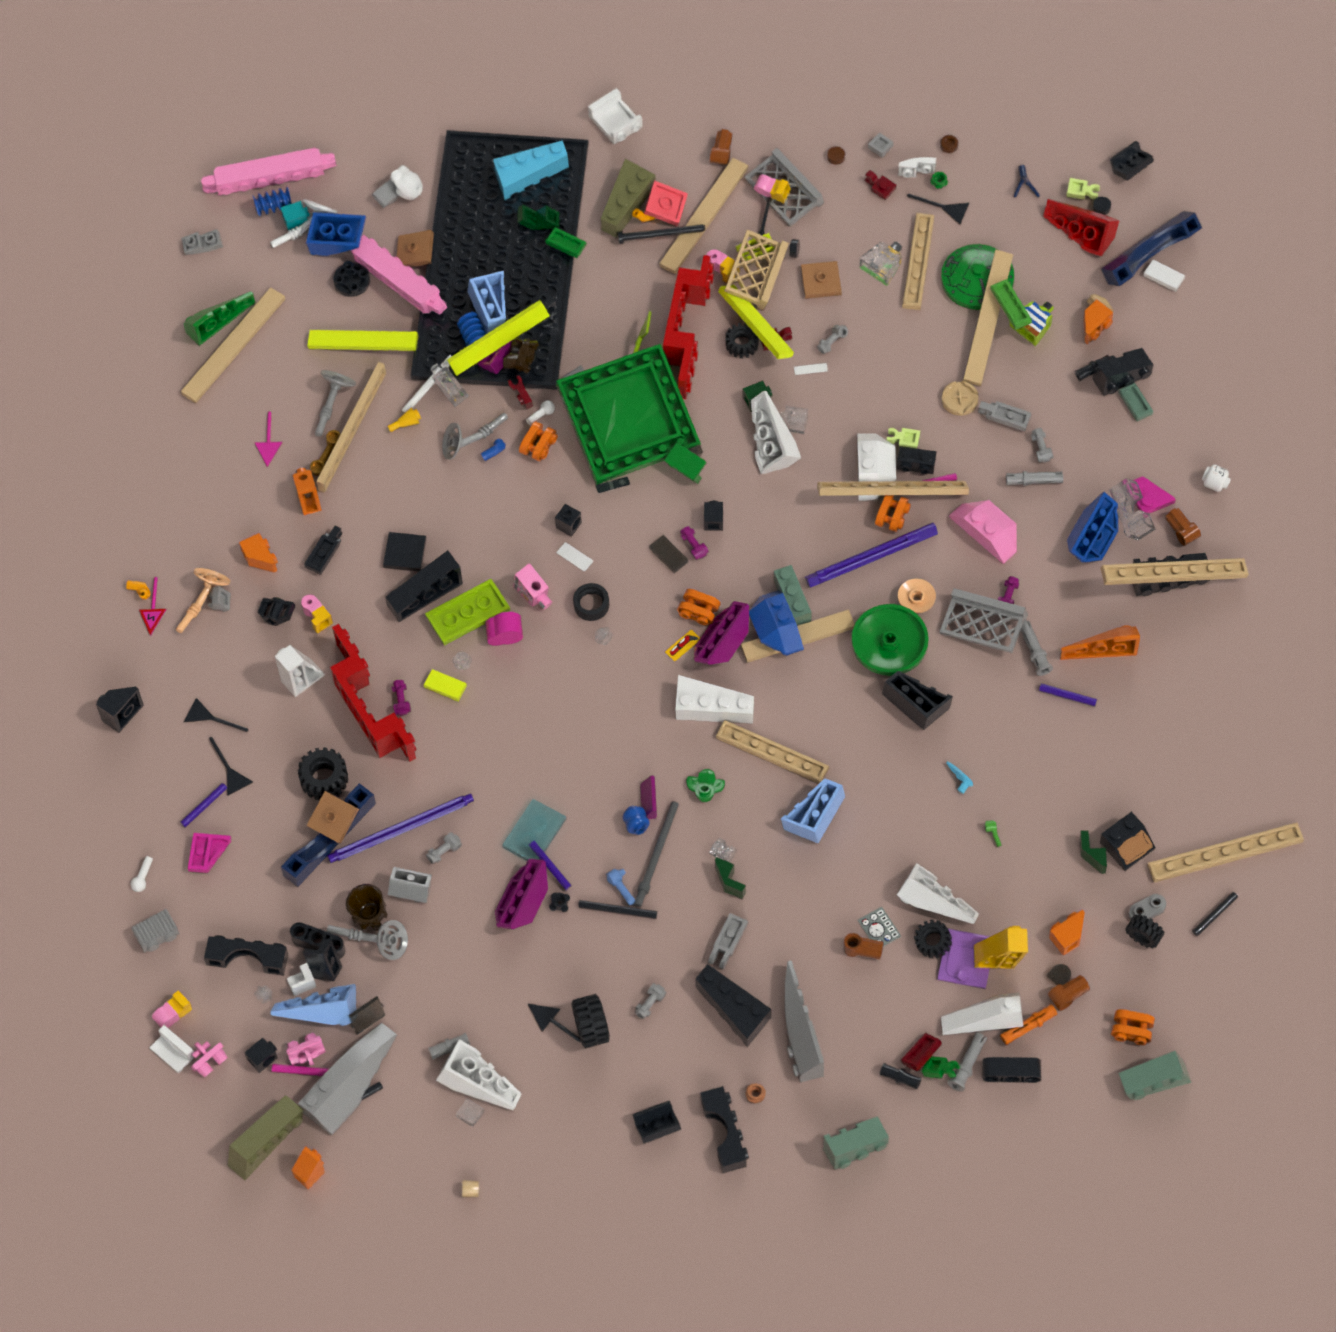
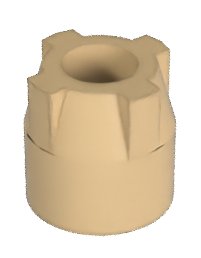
(470, 1189)

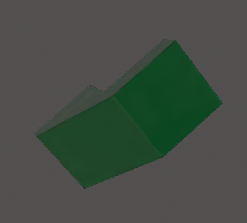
(541, 219)
(1094, 856)
(725, 872)

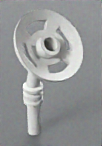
(317, 208)

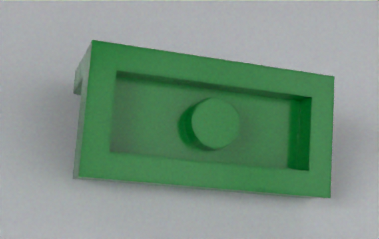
(685, 462)

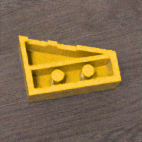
(1002, 949)

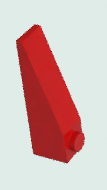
(1088, 228)

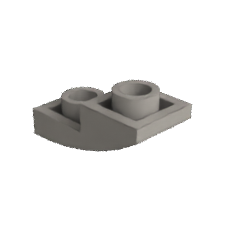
(386, 194)
(202, 243)

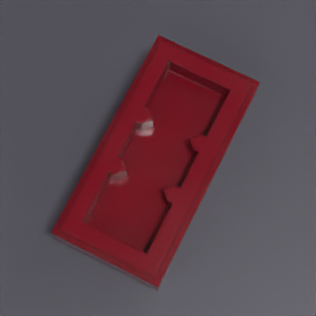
(921, 1052)

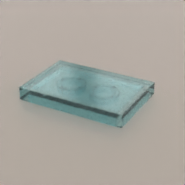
(536, 824)

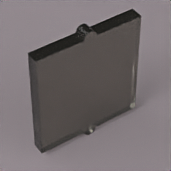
(366, 1015)

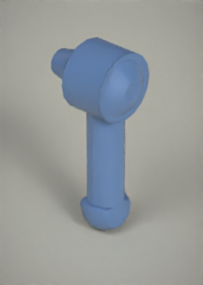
(615, 878)

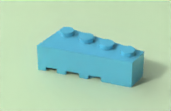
(529, 167)

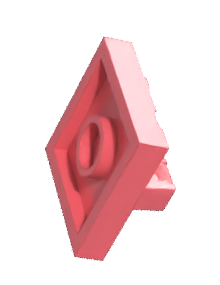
(665, 203)

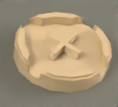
(960, 398)

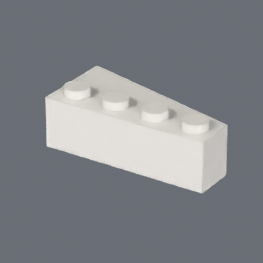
(712, 703)

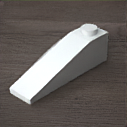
(774, 441)
(925, 893)
(991, 1014)
(472, 1075)

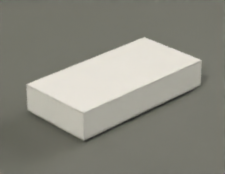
(1164, 275)

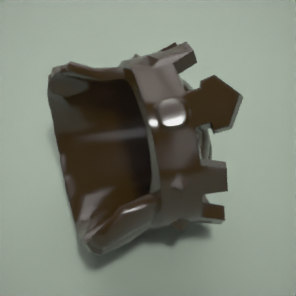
(521, 355)
(366, 906)

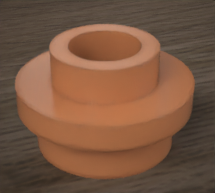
(758, 1088)

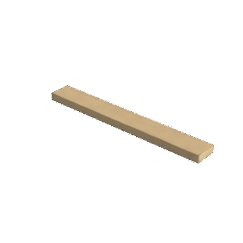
(704, 215)
(987, 320)
(233, 345)
(351, 427)
(893, 488)
(1174, 571)
(1225, 852)

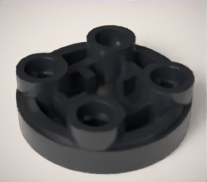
(351, 279)

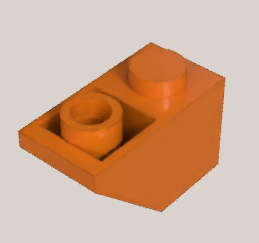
(1095, 320)
(257, 553)
(1067, 934)
(308, 1167)

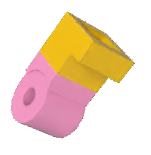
(772, 188)
(722, 263)
(320, 616)
(172, 1010)

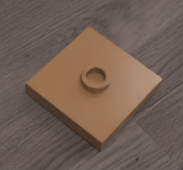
(415, 248)
(821, 279)
(332, 817)

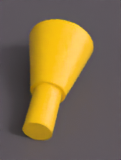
(409, 418)

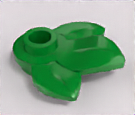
(705, 785)

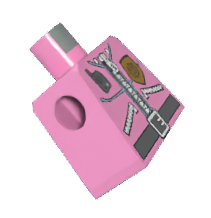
(532, 587)

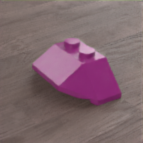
(723, 635)
(522, 896)

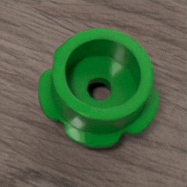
(939, 176)

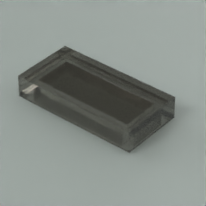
(668, 554)

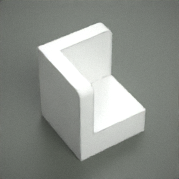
(302, 981)

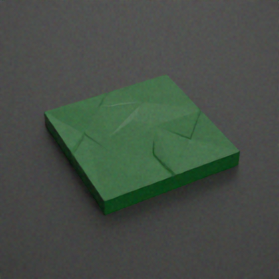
(627, 413)

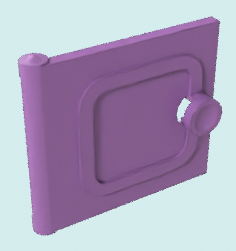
(958, 963)

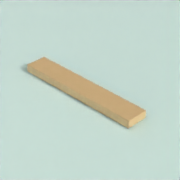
(918, 261)
(808, 632)
(772, 752)

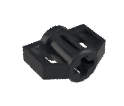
(275, 611)

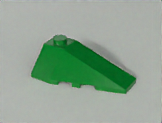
(211, 320)

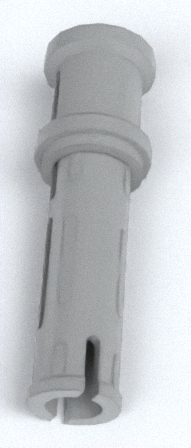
(1037, 655)
(967, 1063)

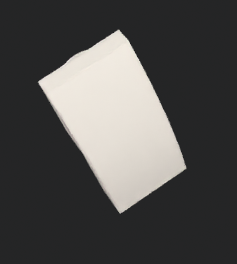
(911, 166)

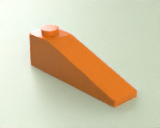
(1112, 643)

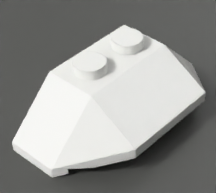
(875, 461)

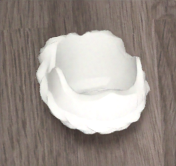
(407, 183)

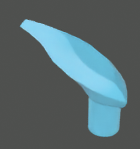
(966, 781)

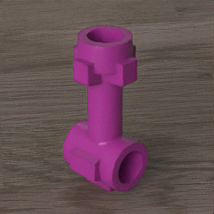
(698, 550)
(1011, 584)
(401, 707)

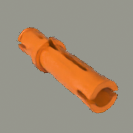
(1029, 1024)

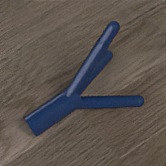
(1023, 179)

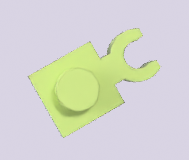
(1079, 189)
(906, 438)

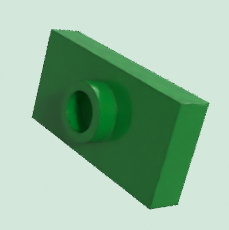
(566, 242)

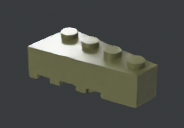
(628, 194)
(263, 1137)

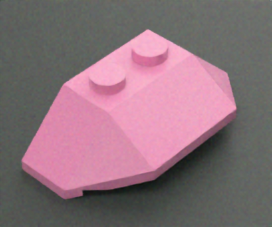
(988, 527)

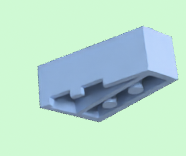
(488, 299)
(815, 812)

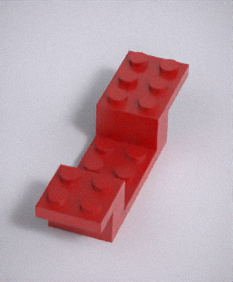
(680, 347)
(351, 676)

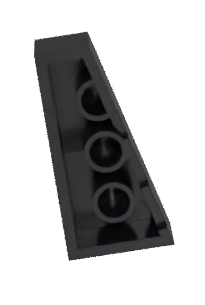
(425, 587)
(1147, 589)
(734, 1004)

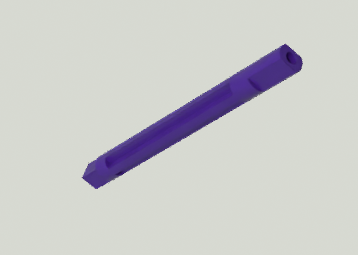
(871, 555)

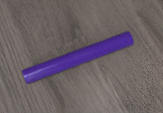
(1067, 694)
(203, 805)
(550, 865)

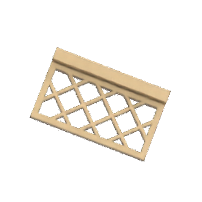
(771, 270)

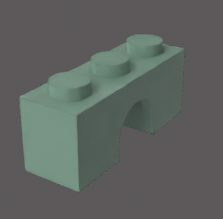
(788, 584)

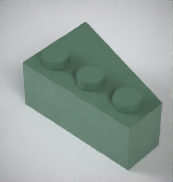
(1155, 1076)
(855, 1143)

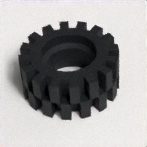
(737, 349)
(924, 931)
(1144, 931)

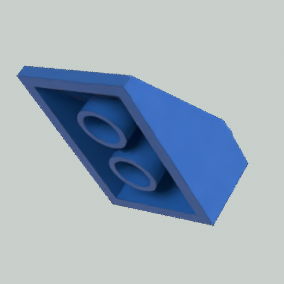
(334, 233)

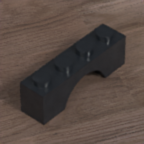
(222, 951)
(730, 1152)

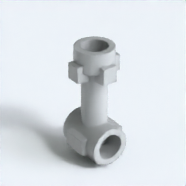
(837, 331)
(1044, 454)
(451, 841)
(656, 993)

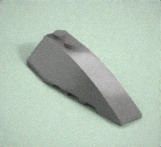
(801, 1033)
(346, 1081)

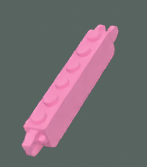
(268, 171)
(398, 277)

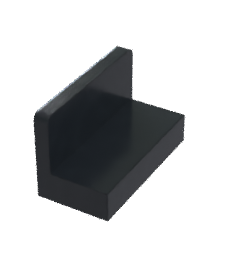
(323, 962)

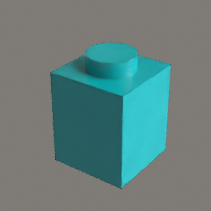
(294, 215)

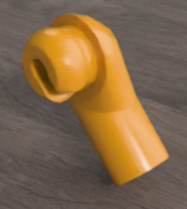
(638, 214)
(141, 588)

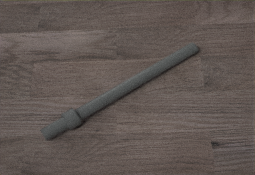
(645, 886)

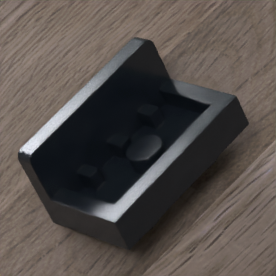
(1130, 161)
(656, 1122)

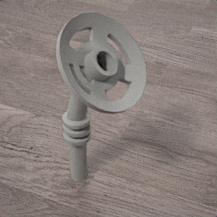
(337, 380)
(453, 441)
(382, 941)

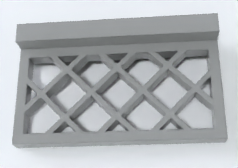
(798, 180)
(992, 607)

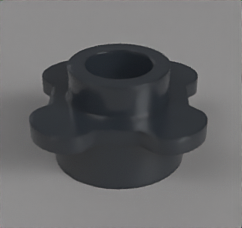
(564, 898)

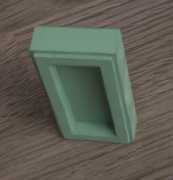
(1135, 402)

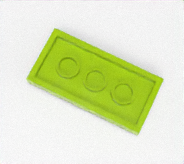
(467, 611)

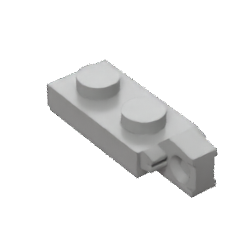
(1005, 414)

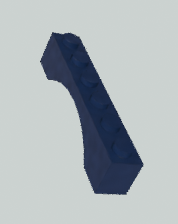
(1127, 264)
(308, 858)

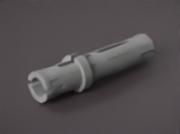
(1034, 478)

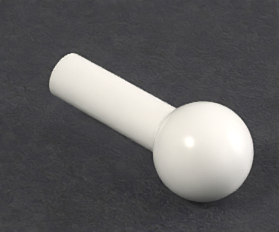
(546, 408)
(138, 883)

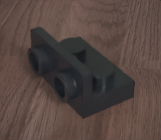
(916, 460)

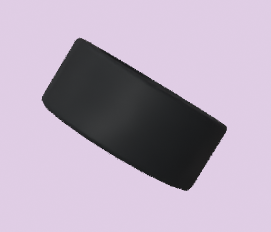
(591, 588)

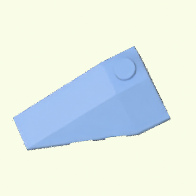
(326, 1008)

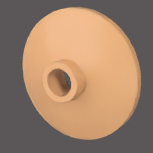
(917, 588)

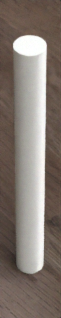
(422, 391)

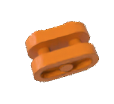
(540, 450)
(897, 521)
(698, 607)
(1140, 1035)

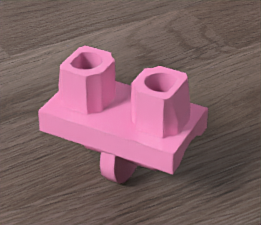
(305, 1051)
(216, 1053)

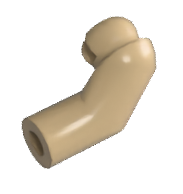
(1093, 297)

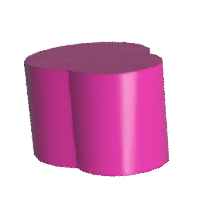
(504, 629)

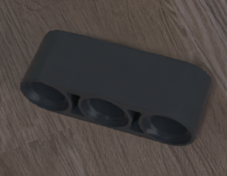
(310, 934)
(1011, 1069)

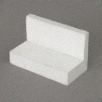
(172, 1050)

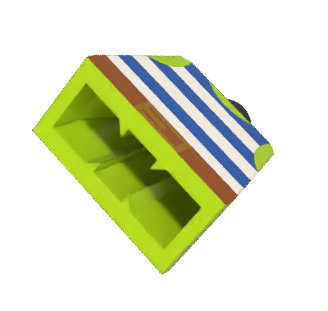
(1040, 323)

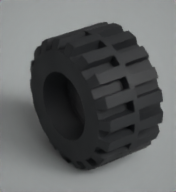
(318, 760)
(590, 1020)

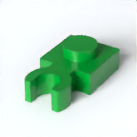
(938, 1066)

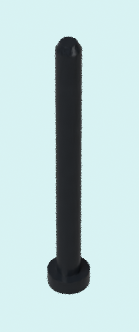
(659, 232)

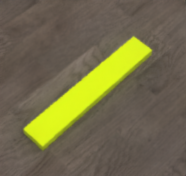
(757, 324)
(498, 337)
(362, 340)

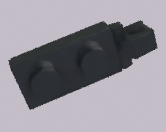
(324, 551)

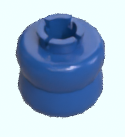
(636, 820)

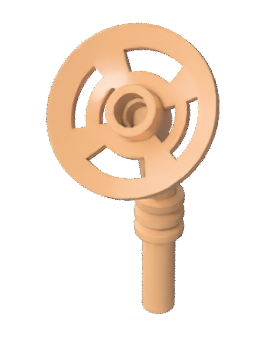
(210, 580)

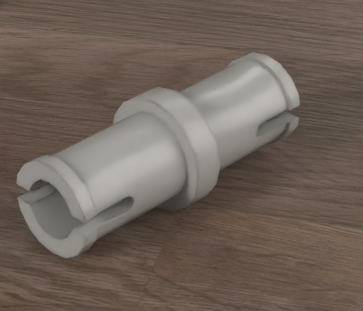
(447, 1046)

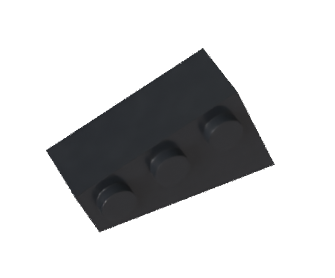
(1121, 371)
(916, 700)

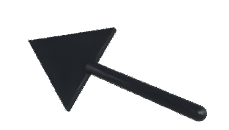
(545, 1015)

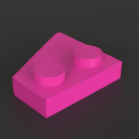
(1153, 496)
(206, 851)

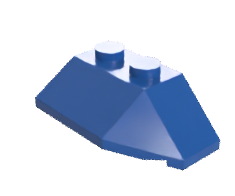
(1094, 530)
(776, 623)

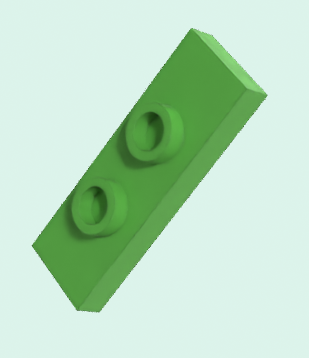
(1011, 304)

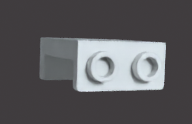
(614, 117)

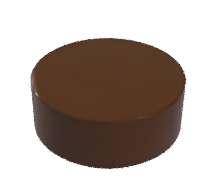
(949, 144)
(836, 155)

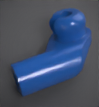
(498, 447)

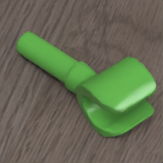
(991, 826)

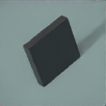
(404, 551)

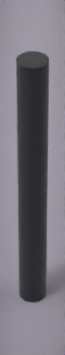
(618, 909)

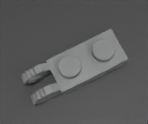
(728, 939)

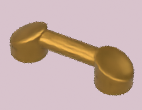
(317, 465)

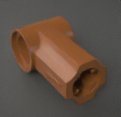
(721, 151)
(1185, 531)
(865, 947)
(1065, 994)

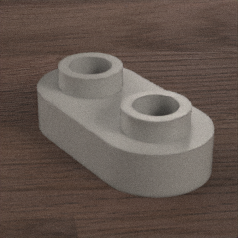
(1148, 908)

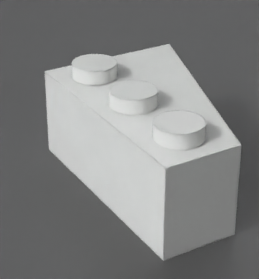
(296, 670)

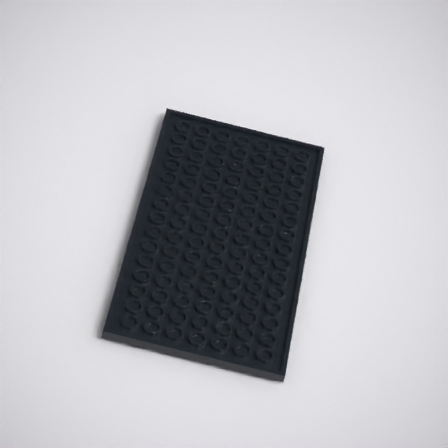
(481, 236)

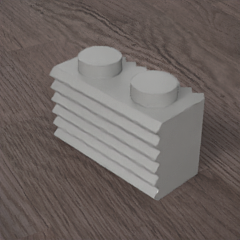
(409, 885)
(155, 931)

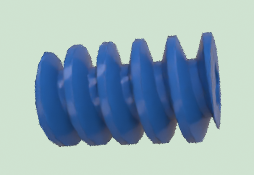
(273, 201)
(470, 328)

